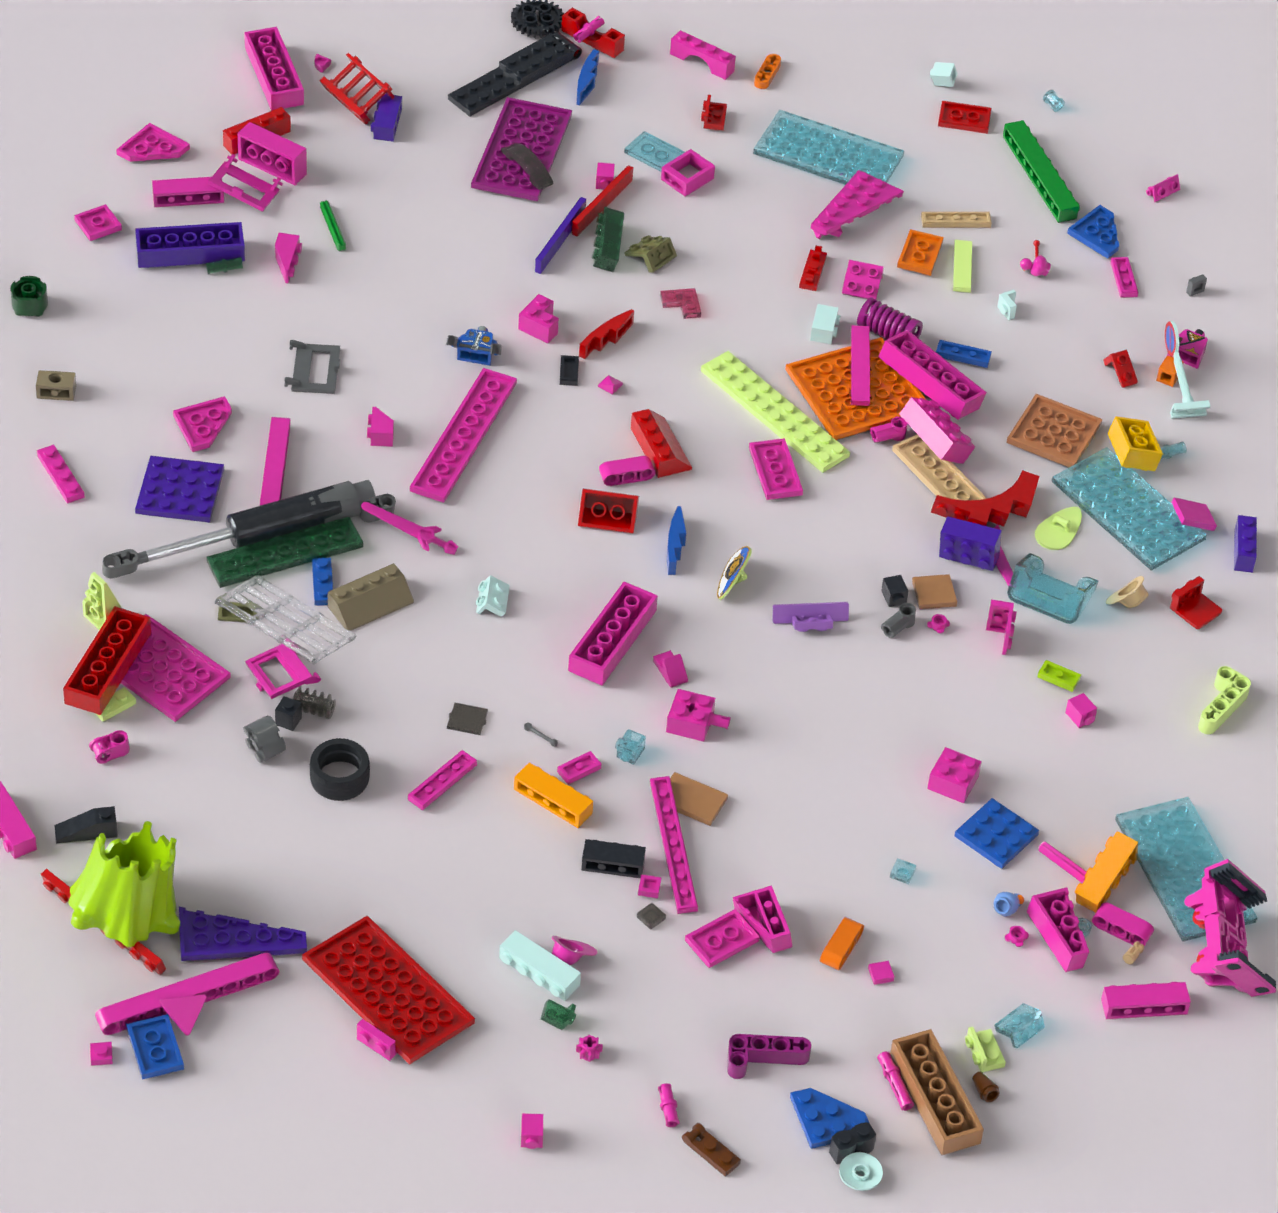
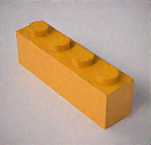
(553, 795)

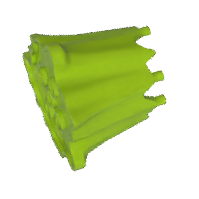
(127, 888)

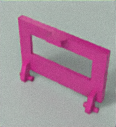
(249, 179)
(290, 662)

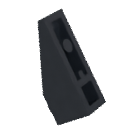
(88, 826)

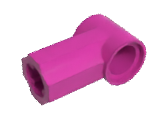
(895, 430)

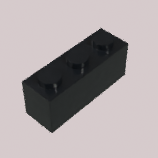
(613, 858)

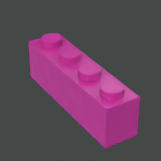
(185, 192)
(14, 830)
(1145, 1000)

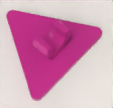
(184, 1010)

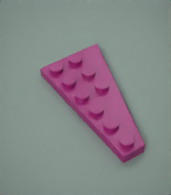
(856, 199)

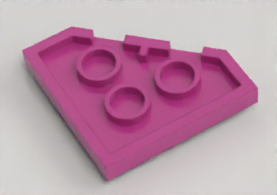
(152, 144)
(203, 422)

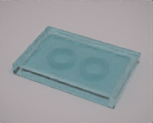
(652, 150)

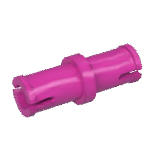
(588, 29)
(668, 1105)

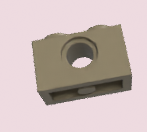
(56, 385)

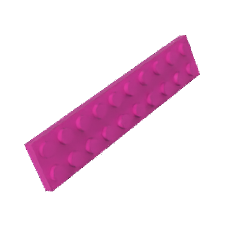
(463, 435)

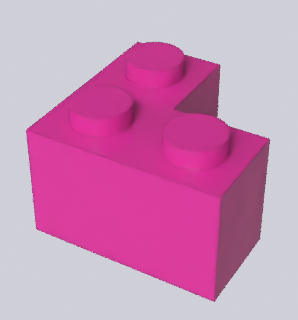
(538, 319)

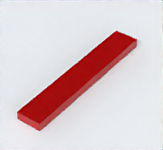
(602, 201)

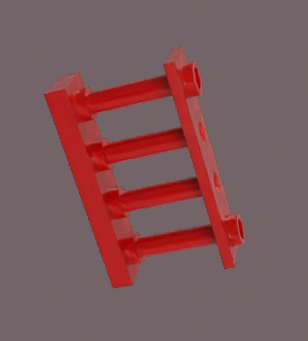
(351, 103)

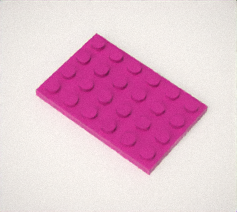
(173, 673)

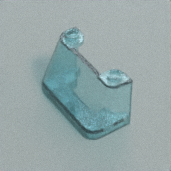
(1047, 594)

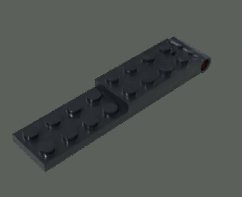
(515, 73)

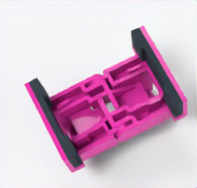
(1220, 912)

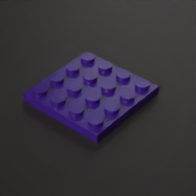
(179, 489)

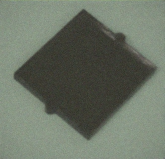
(467, 718)

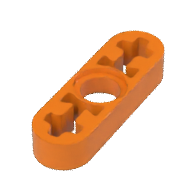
(768, 76)

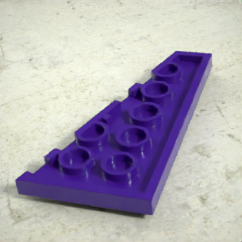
(231, 937)

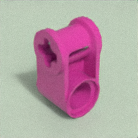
(111, 746)

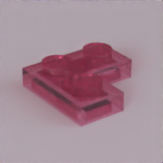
(683, 298)

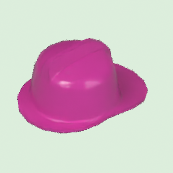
(571, 950)

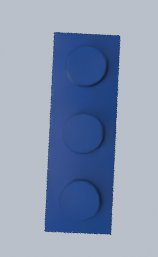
(963, 353)
(322, 580)

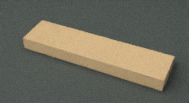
(956, 219)

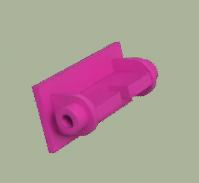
(1164, 188)

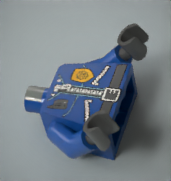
(475, 346)

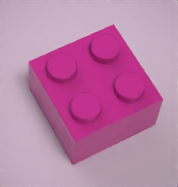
(954, 775)

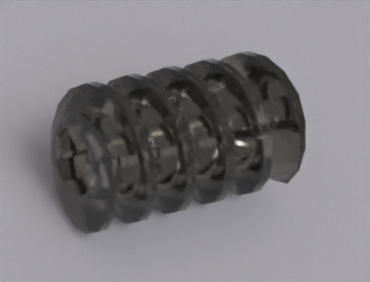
(315, 703)

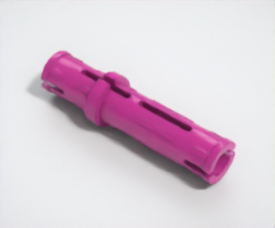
(891, 1073)

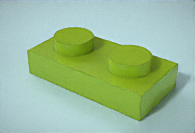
(1059, 675)

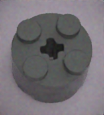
(264, 738)

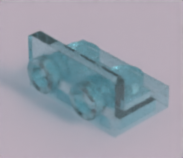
(1021, 1024)

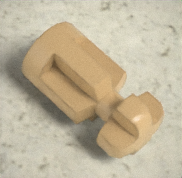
(1133, 953)

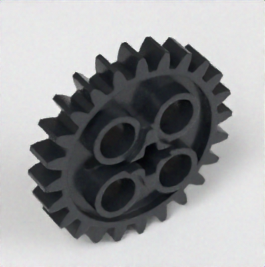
(525, 18)

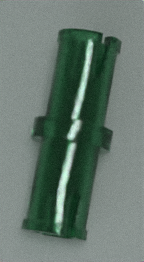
(224, 265)

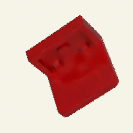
(1193, 605)

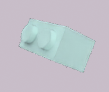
(825, 324)

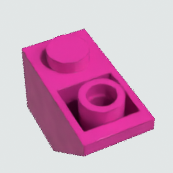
(381, 428)

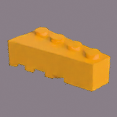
(1107, 871)

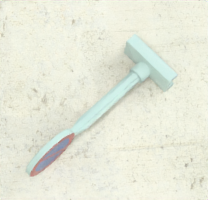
(1188, 407)

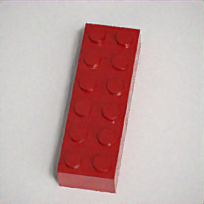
(107, 660)

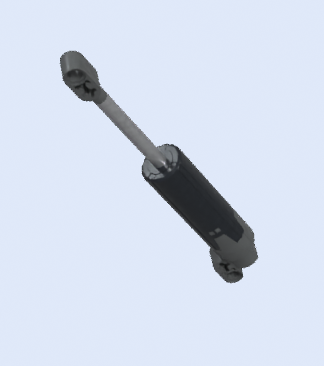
(266, 522)

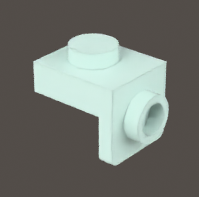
(1007, 304)

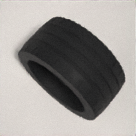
(339, 751)

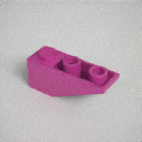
(286, 253)

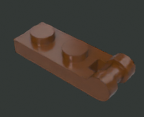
(711, 1149)

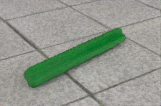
(333, 225)

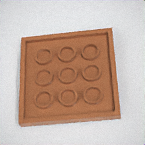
(1054, 431)

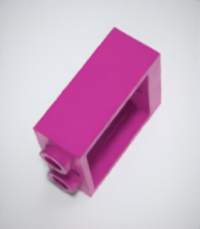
(687, 185)

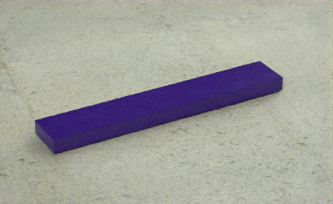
(558, 237)

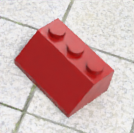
(608, 510)

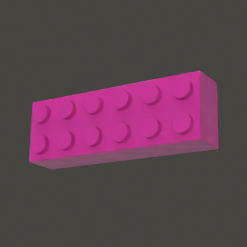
(274, 68)
(932, 374)
(612, 633)

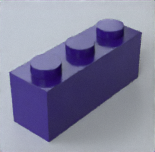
(387, 118)
(1245, 543)

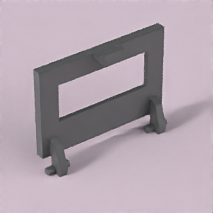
(302, 368)

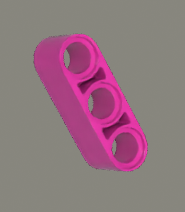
(627, 470)
(1122, 924)

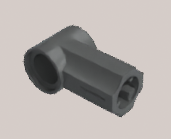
(902, 619)

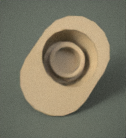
(1130, 595)

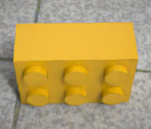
(1135, 443)

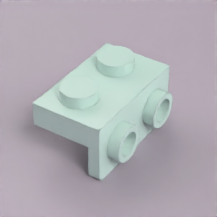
(492, 596)

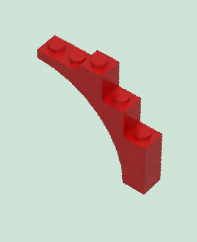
(994, 509)

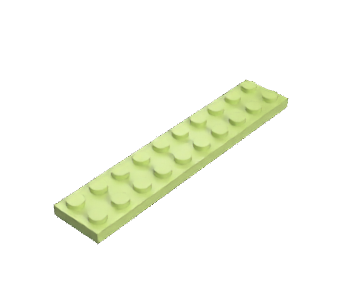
(775, 411)

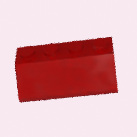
(659, 443)

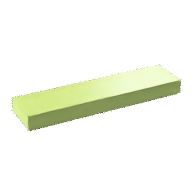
(962, 266)

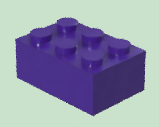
(970, 543)

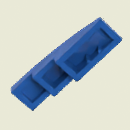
(587, 76)
(676, 539)

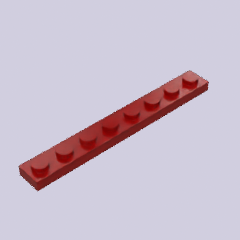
(138, 951)

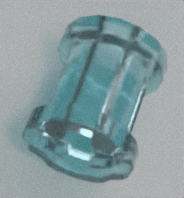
(1053, 100)

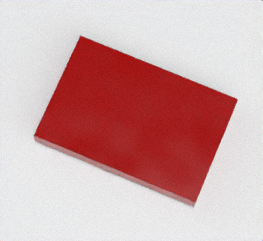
(964, 117)

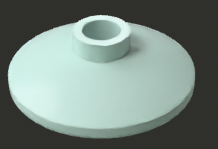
(860, 1164)

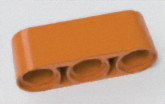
(842, 943)

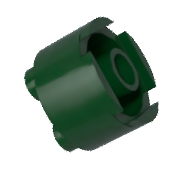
(29, 296)

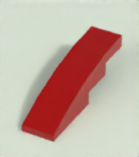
(608, 331)

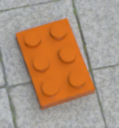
(920, 252)

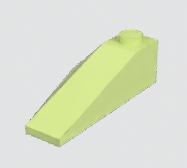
(98, 601)

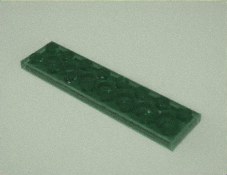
(284, 552)

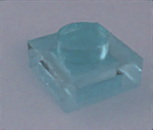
(903, 871)

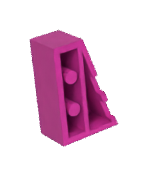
(765, 916)

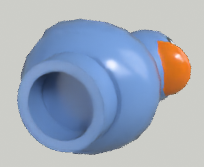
(1007, 903)

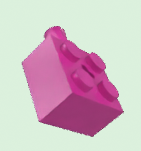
(693, 715)

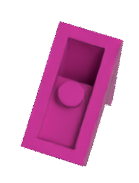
(671, 668)

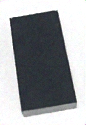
(569, 370)

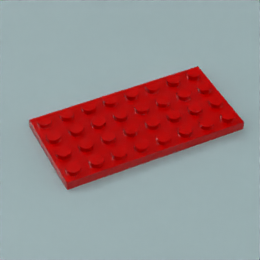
(388, 989)

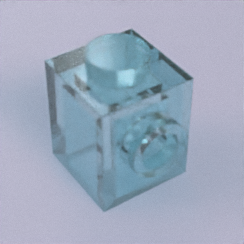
(630, 746)

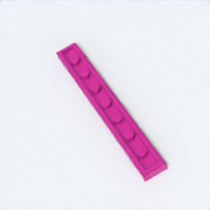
(673, 845)

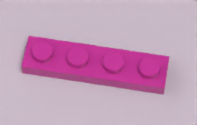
(60, 474)
(442, 780)

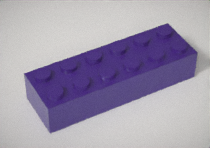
(189, 244)

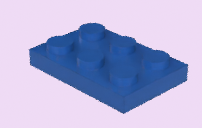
(155, 1046)

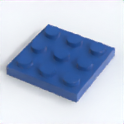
(996, 833)

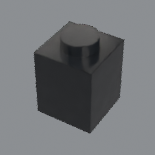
(894, 590)
(288, 713)

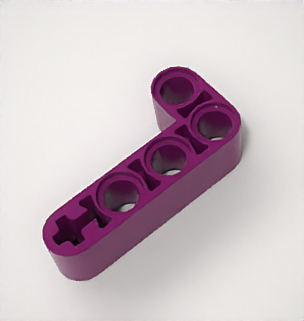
(765, 1049)

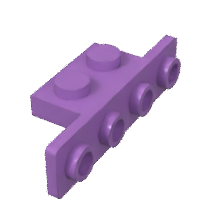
(811, 615)

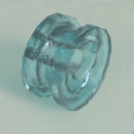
(1087, 924)

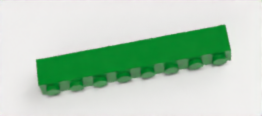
(1041, 171)

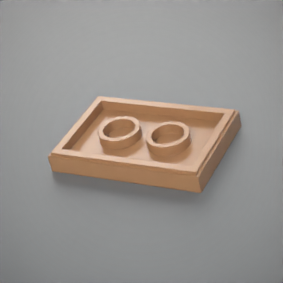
(697, 799)

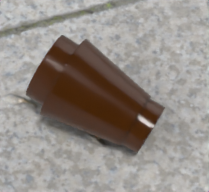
(985, 1087)

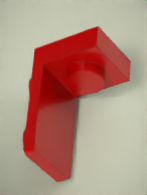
(1123, 368)

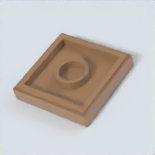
(934, 591)

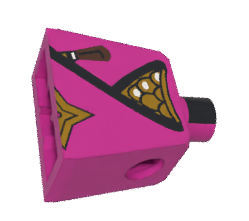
(1192, 347)

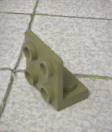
(654, 250)

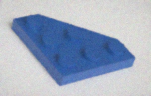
(1097, 231)
(823, 1116)

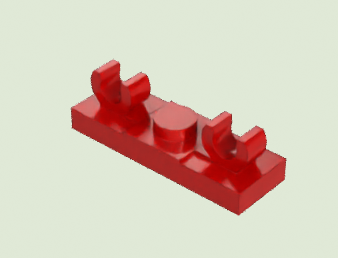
(813, 269)

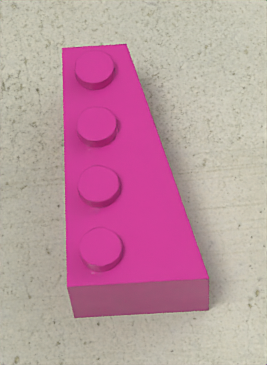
(1059, 927)

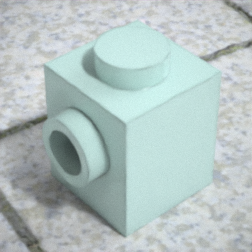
(943, 74)

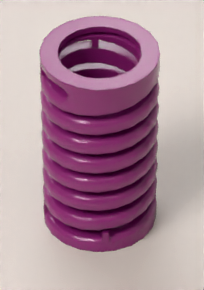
(886, 321)

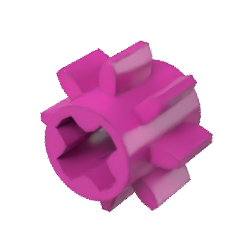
(589, 1048)

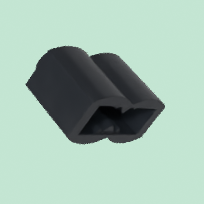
(858, 1139)

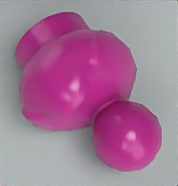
(1037, 267)

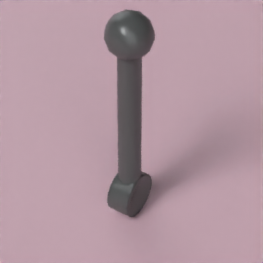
(528, 727)

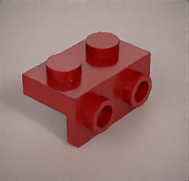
(713, 114)

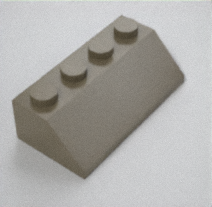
(370, 597)

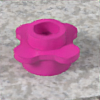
(938, 623)
(1019, 932)

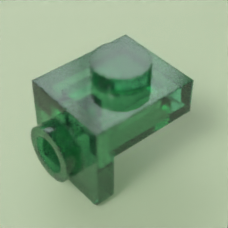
(557, 1014)

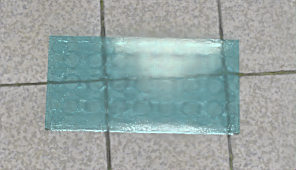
(825, 149)
(1128, 508)
(1173, 856)

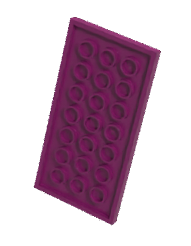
(527, 123)

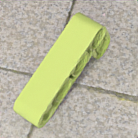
(1234, 691)

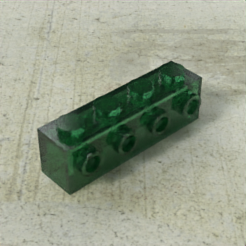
(608, 239)

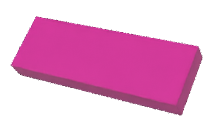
(1124, 277)

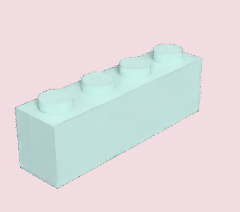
(539, 965)

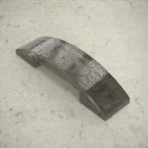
(530, 163)

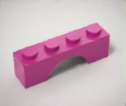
(719, 61)

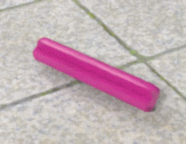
(1062, 861)

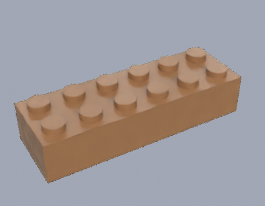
(936, 1092)

